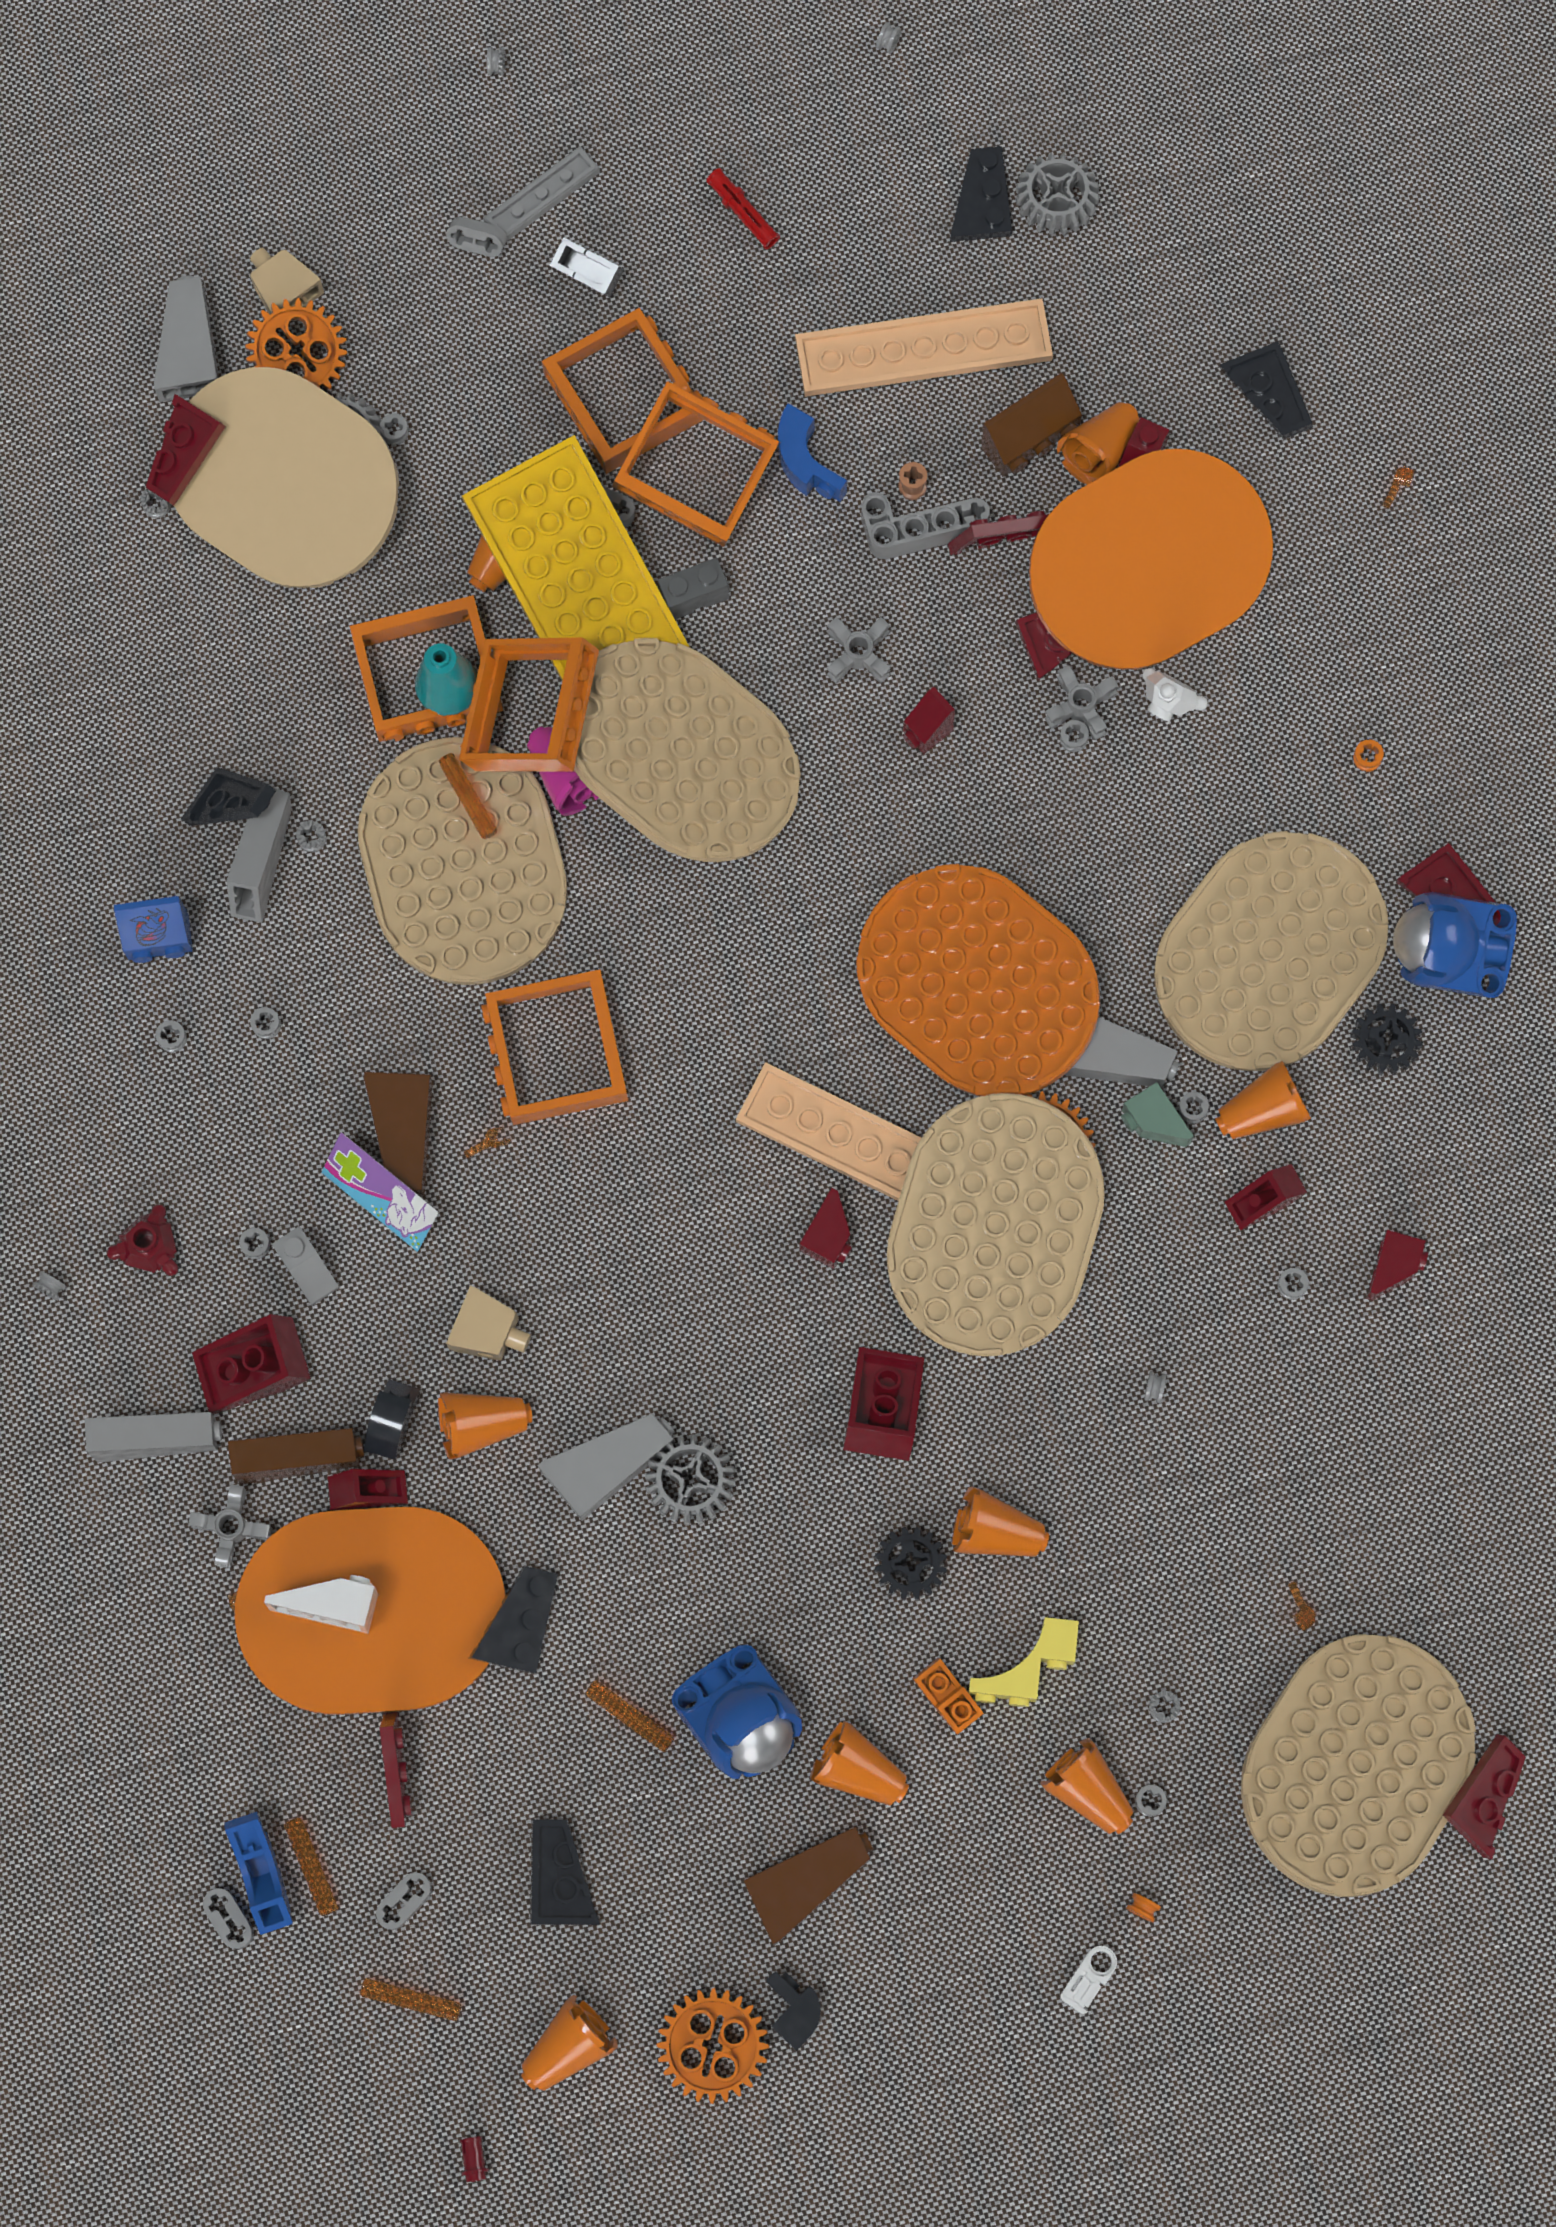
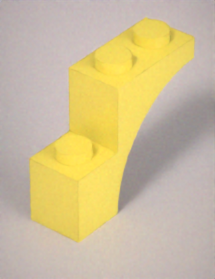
(1020, 1684)

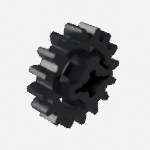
(1399, 1040)
(925, 1560)

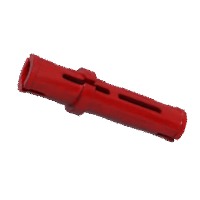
(744, 210)

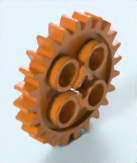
(317, 332)
(682, 2037)

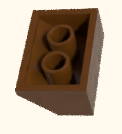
(1030, 426)

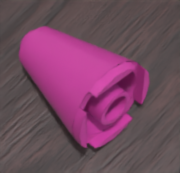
(564, 788)

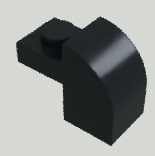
(390, 1419)
(802, 2016)

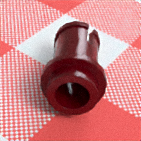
(473, 2159)

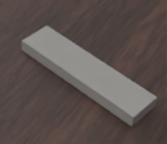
(543, 193)

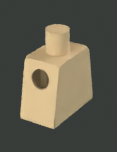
(282, 279)
(486, 1328)

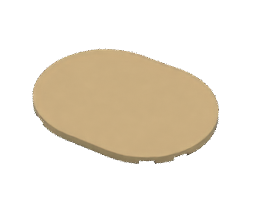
(292, 481)
(686, 752)
(443, 893)
(1271, 951)
(995, 1224)
(1358, 1765)

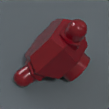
(147, 1244)

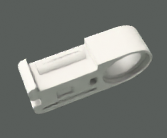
(1085, 1981)

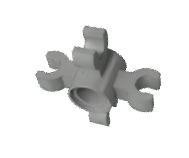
(849, 660)
(1060, 713)
(235, 1502)

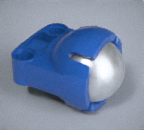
(1454, 943)
(739, 1713)

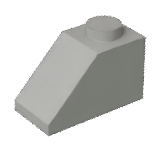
(305, 1265)

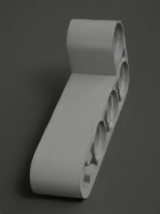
(925, 521)

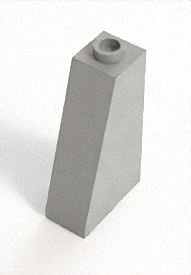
(186, 343)
(257, 859)
(1125, 1057)
(151, 1435)
(604, 1465)

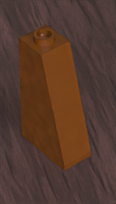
(402, 1123)
(294, 1455)
(802, 1883)

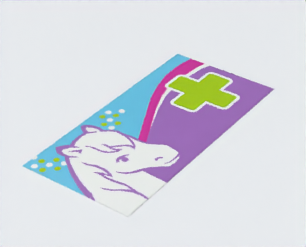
(379, 1192)

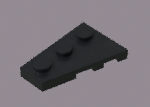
(983, 198)
(1271, 388)
(228, 798)
(519, 1626)
(557, 1878)

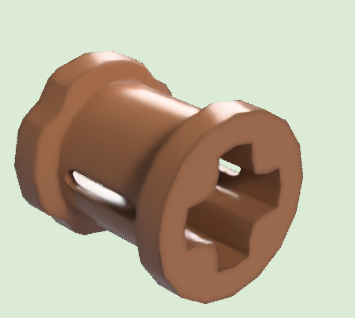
(913, 471)

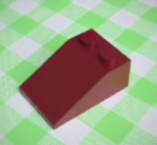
(251, 1363)
(884, 1404)

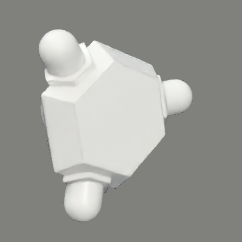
(1170, 696)

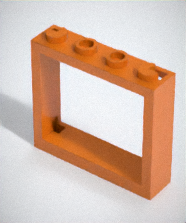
(664, 430)
(677, 511)
(404, 625)
(570, 710)
(566, 1104)

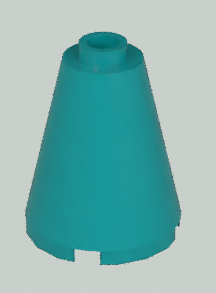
(445, 680)

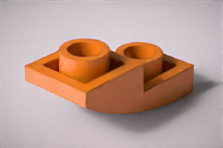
(947, 1696)

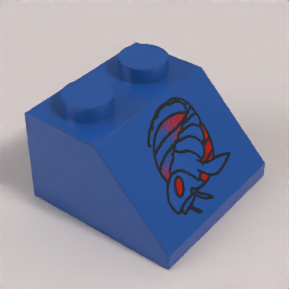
(153, 929)

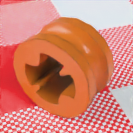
(1373, 746)
(1143, 1907)

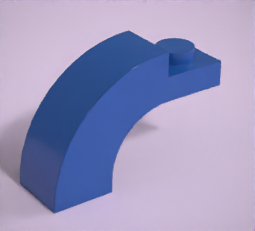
(797, 463)
(259, 1872)

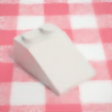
(333, 1602)

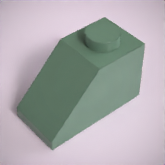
(1155, 1118)

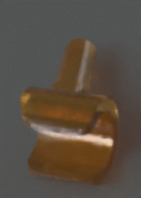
(1402, 477)
(489, 1141)
(1306, 1616)

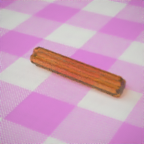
(468, 796)
(629, 1716)
(311, 1866)
(410, 1999)

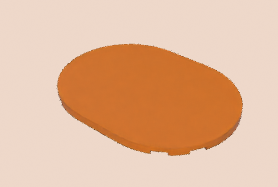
(1150, 559)
(978, 980)
(429, 1615)

